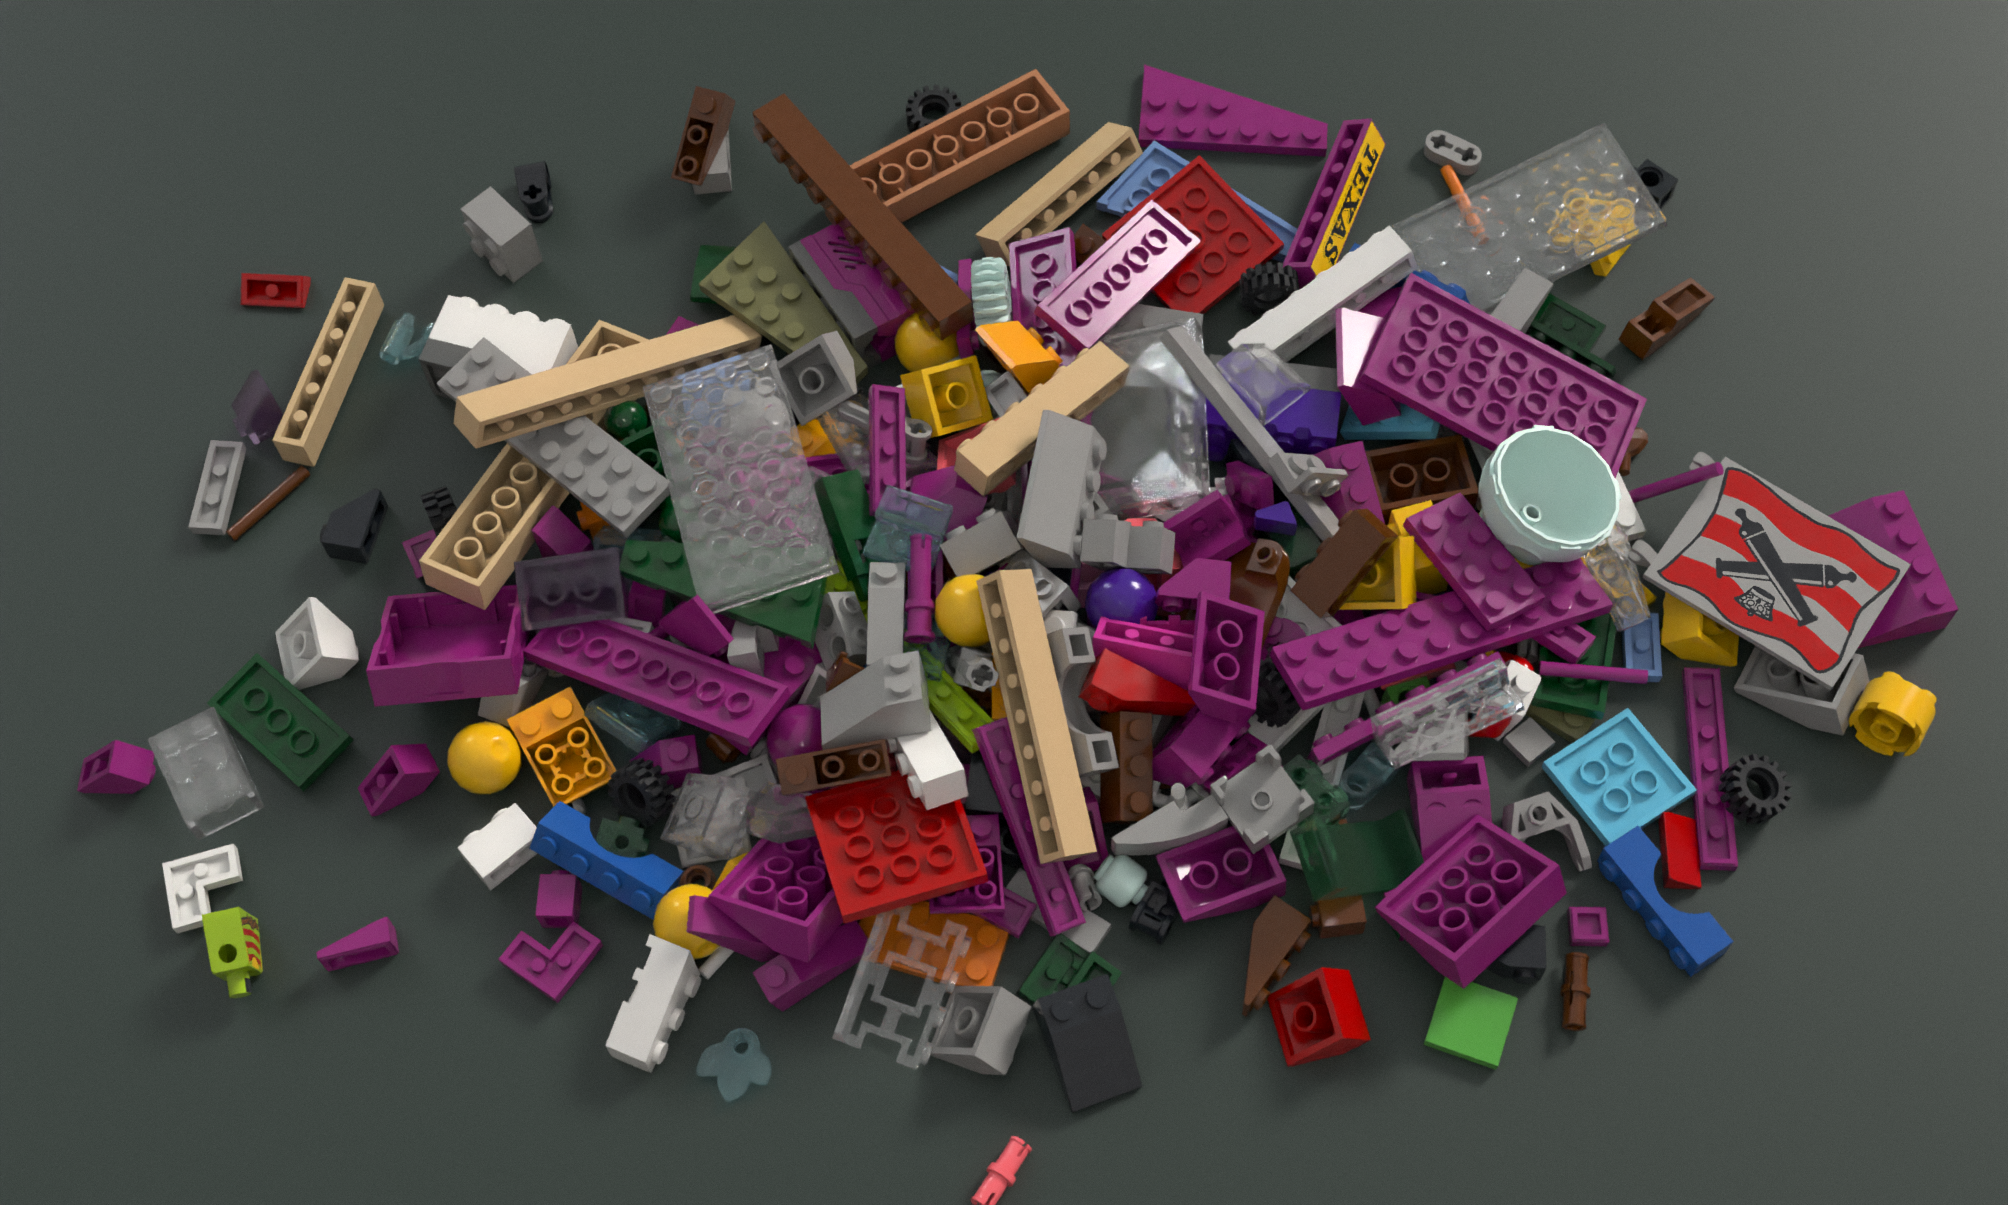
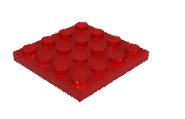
(1228, 231)
(889, 848)

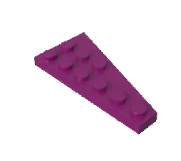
(1202, 117)

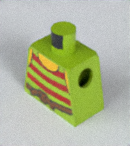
(233, 948)

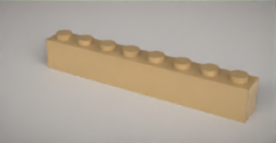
(1036, 716)

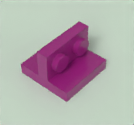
(1209, 529)

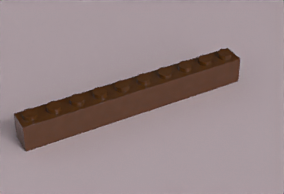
(863, 218)

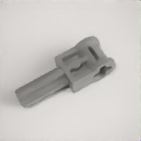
(915, 440)

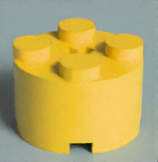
(1893, 715)

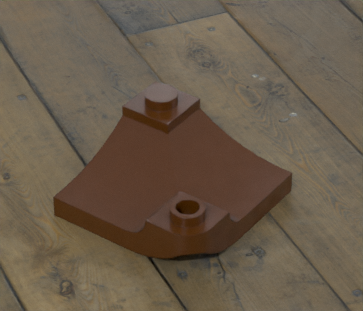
(1254, 581)

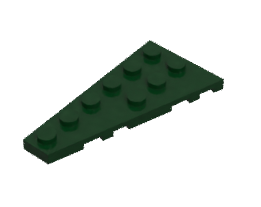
(786, 613)

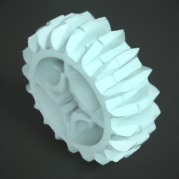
(990, 292)

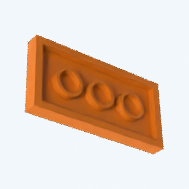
(982, 957)

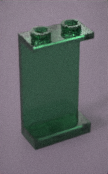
(1356, 856)

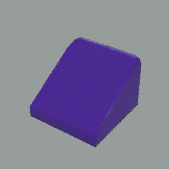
(1276, 519)

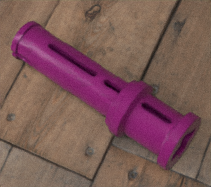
(920, 604)

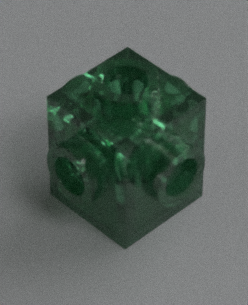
(627, 827)

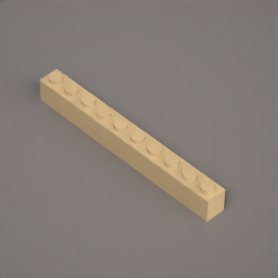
(596, 381)

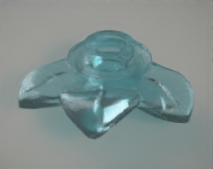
(735, 1069)

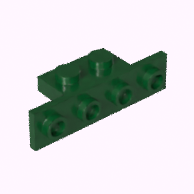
(1570, 330)

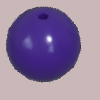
(1121, 596)

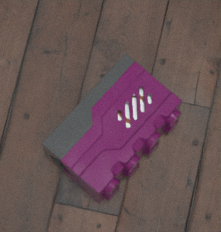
(851, 292)

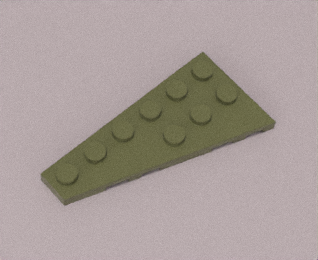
(772, 295)

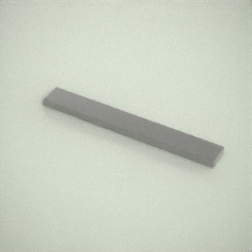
(1244, 424)

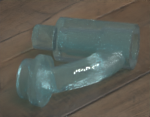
(396, 344)

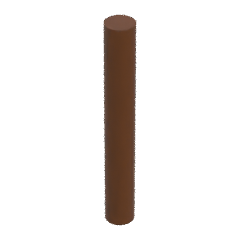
(268, 503)

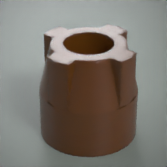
(722, 748)

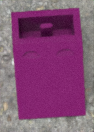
(1446, 798)
(986, 896)

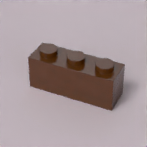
(1343, 562)
(1128, 790)

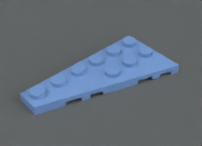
(1157, 167)

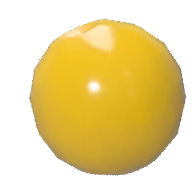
(921, 349)
(961, 612)
(484, 758)
(672, 918)

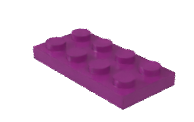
(1473, 561)

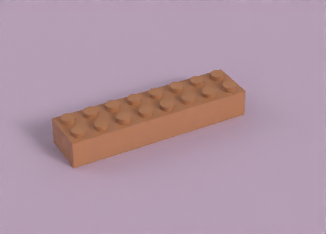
(965, 146)

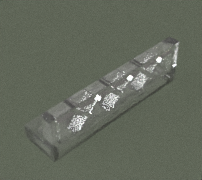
(1441, 708)

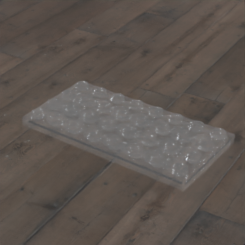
(1536, 216)
(739, 480)

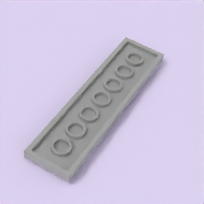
(571, 452)

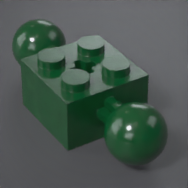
(628, 425)

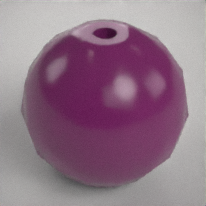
(795, 732)

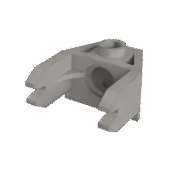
(1550, 814)

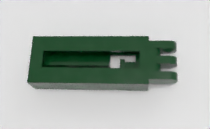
(848, 519)

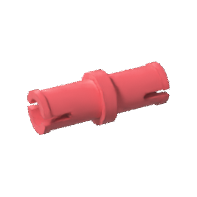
(1002, 1172)

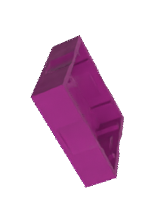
(447, 649)

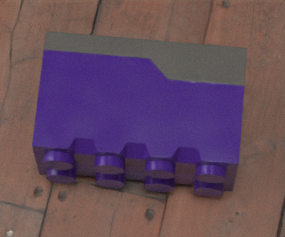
(1302, 428)

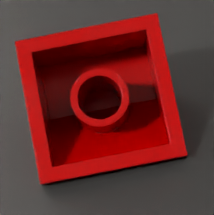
(1318, 1016)

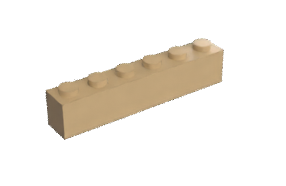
(1062, 190)
(328, 372)
(1012, 439)

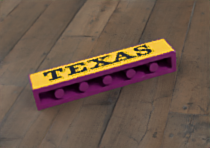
(1335, 199)

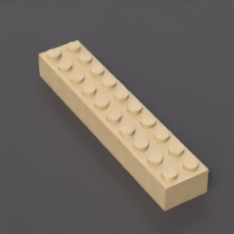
(496, 519)

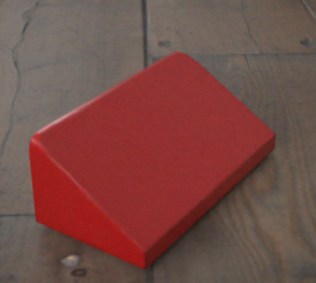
(274, 290)
(1679, 851)

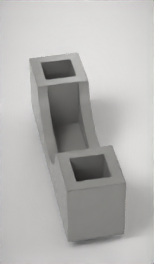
(1072, 659)

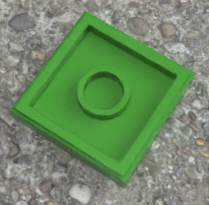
(1471, 1022)

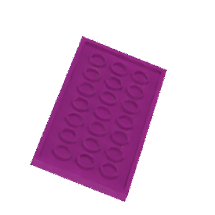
(1492, 377)

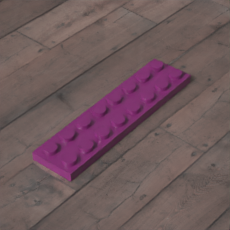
(662, 677)

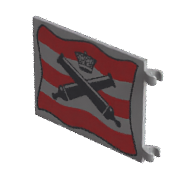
(1774, 571)

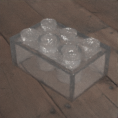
(205, 773)

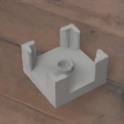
(1262, 800)

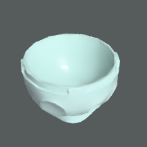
(1548, 496)

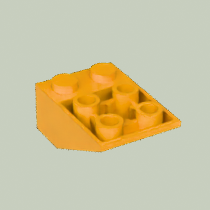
(562, 747)

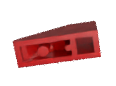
(1121, 685)

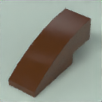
(1665, 318)

